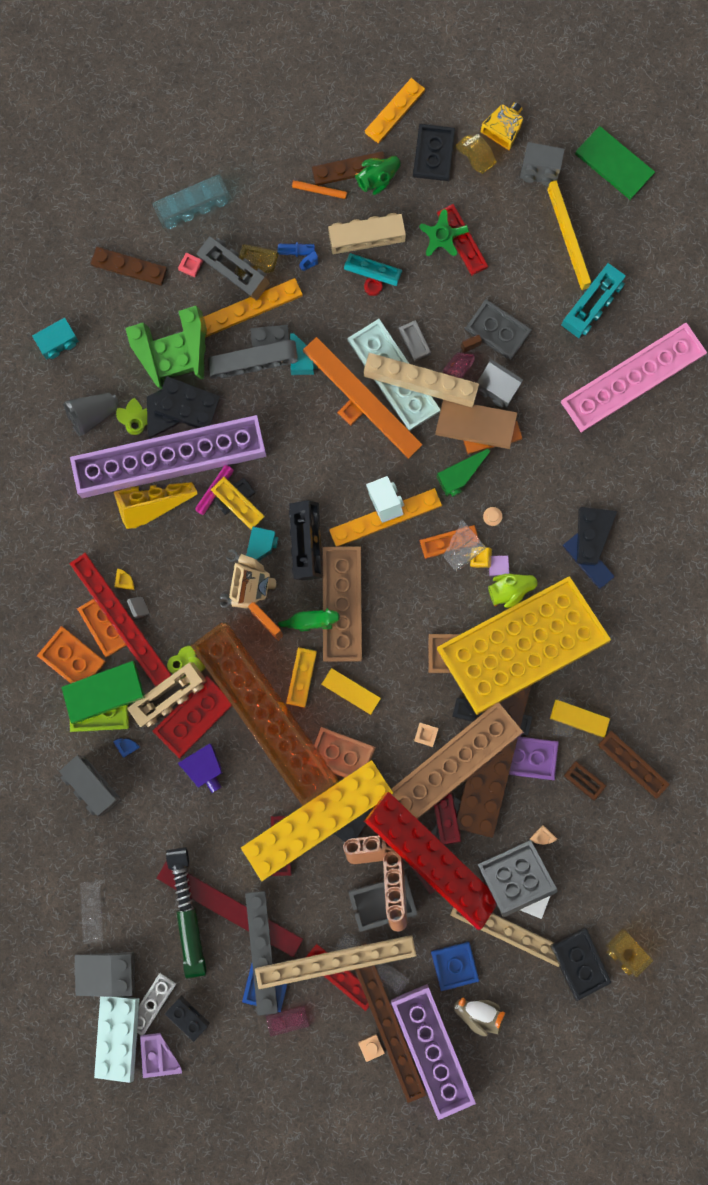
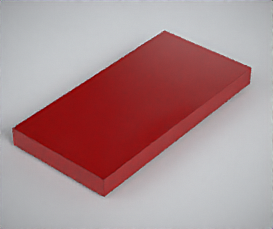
(192, 718)

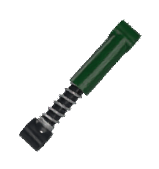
(193, 960)

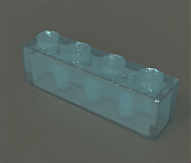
(191, 201)

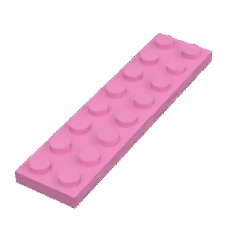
(633, 377)

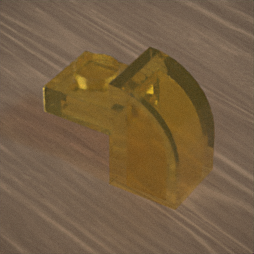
(478, 152)

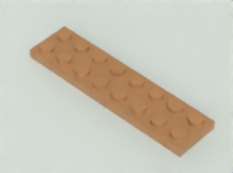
(457, 760)

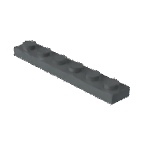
(260, 948)

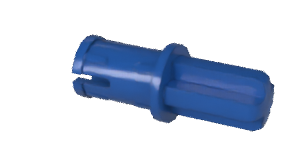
(295, 249)

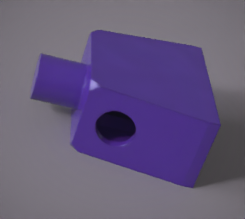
(203, 768)

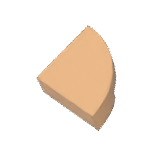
(543, 836)

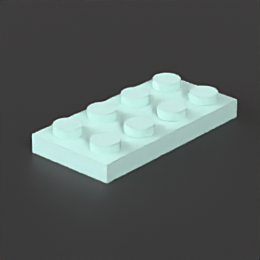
(117, 1038)

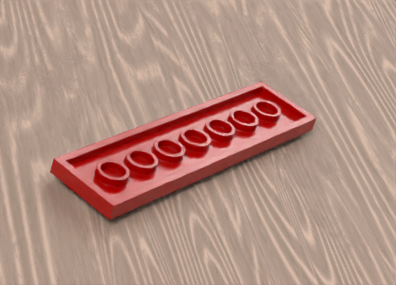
(432, 860)

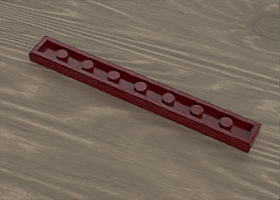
(231, 909)

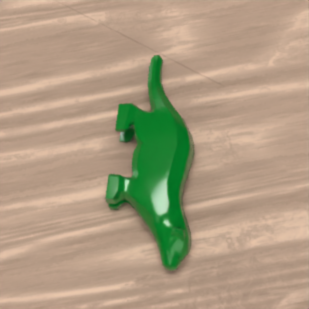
(311, 620)

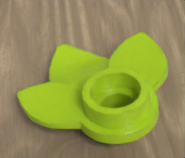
(133, 414)
(184, 657)

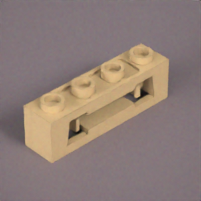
(142, 714)

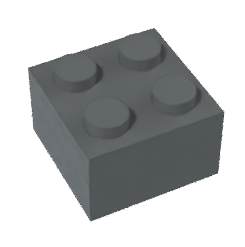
(541, 163)

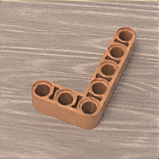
(391, 873)

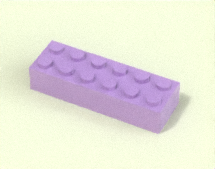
(432, 1051)

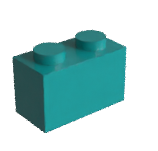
(55, 339)

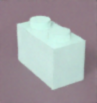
(385, 499)

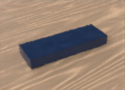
(598, 574)

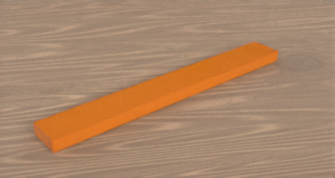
(362, 397)

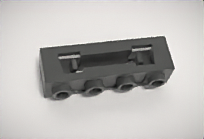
(211, 250)

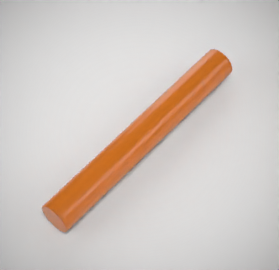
(319, 189)

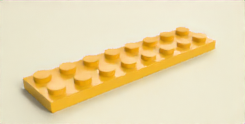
(316, 820)

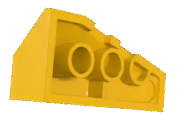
(144, 506)

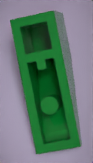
(457, 476)

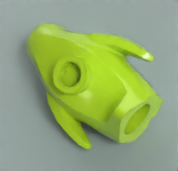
(511, 588)

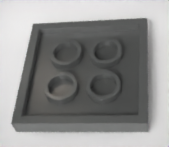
(517, 878)

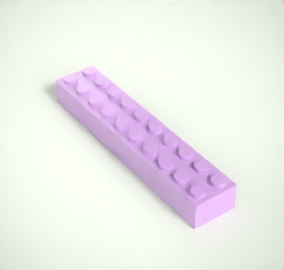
(168, 456)

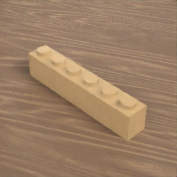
(420, 380)

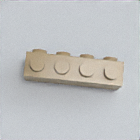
(367, 233)

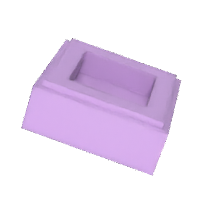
(499, 565)

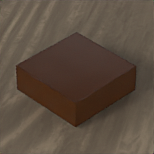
(471, 343)

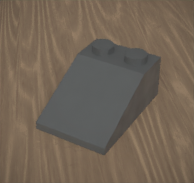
(105, 974)

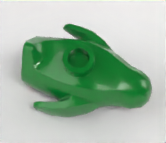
(377, 173)

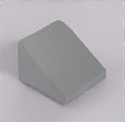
(138, 607)

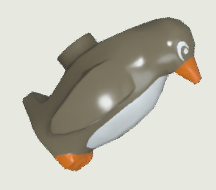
(480, 1015)

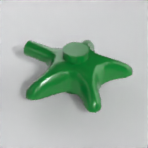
(442, 234)

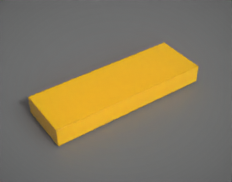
(237, 503)
(301, 677)
(351, 691)
(579, 718)

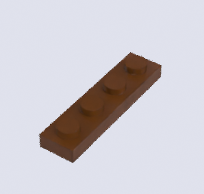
(341, 169)
(128, 266)
(633, 764)

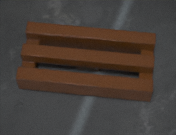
(590, 775)

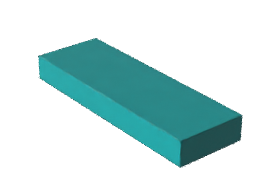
(373, 269)

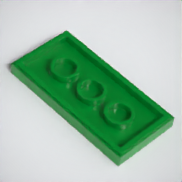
(614, 162)
(103, 692)

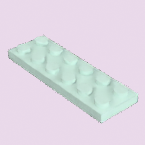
(409, 405)

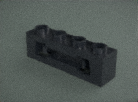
(305, 540)

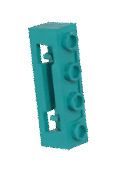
(612, 278)

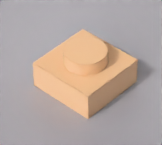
(426, 734)
(371, 1047)

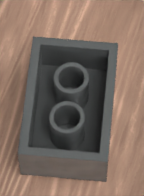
(89, 786)

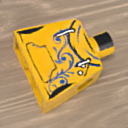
(503, 125)

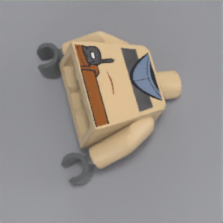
(248, 582)

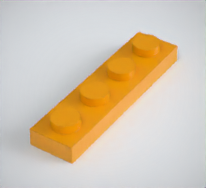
(394, 110)

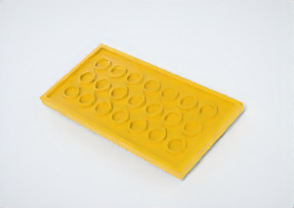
(523, 645)

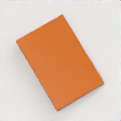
(265, 620)
(101, 628)
(70, 657)

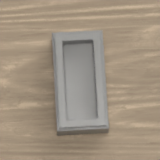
(414, 340)

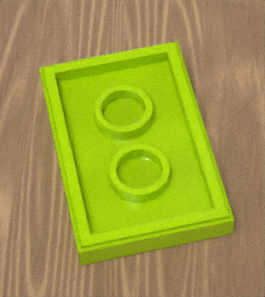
(110, 720)

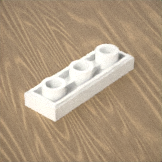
(157, 994)

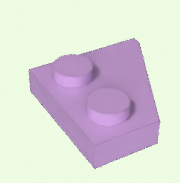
(157, 1057)

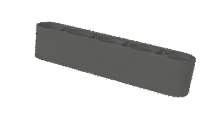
(253, 359)

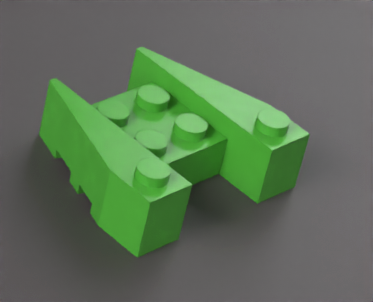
(174, 353)

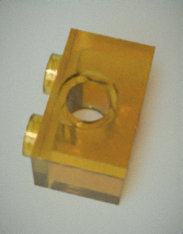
(639, 960)

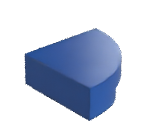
(309, 261)
(126, 746)

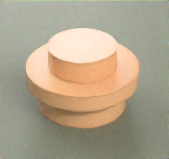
(492, 516)

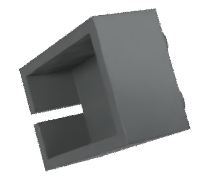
(372, 904)

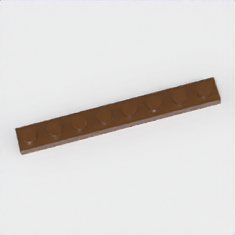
(390, 1032)

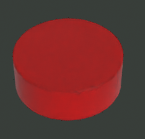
(373, 287)

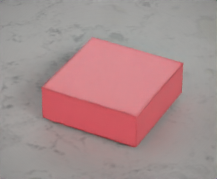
(190, 264)

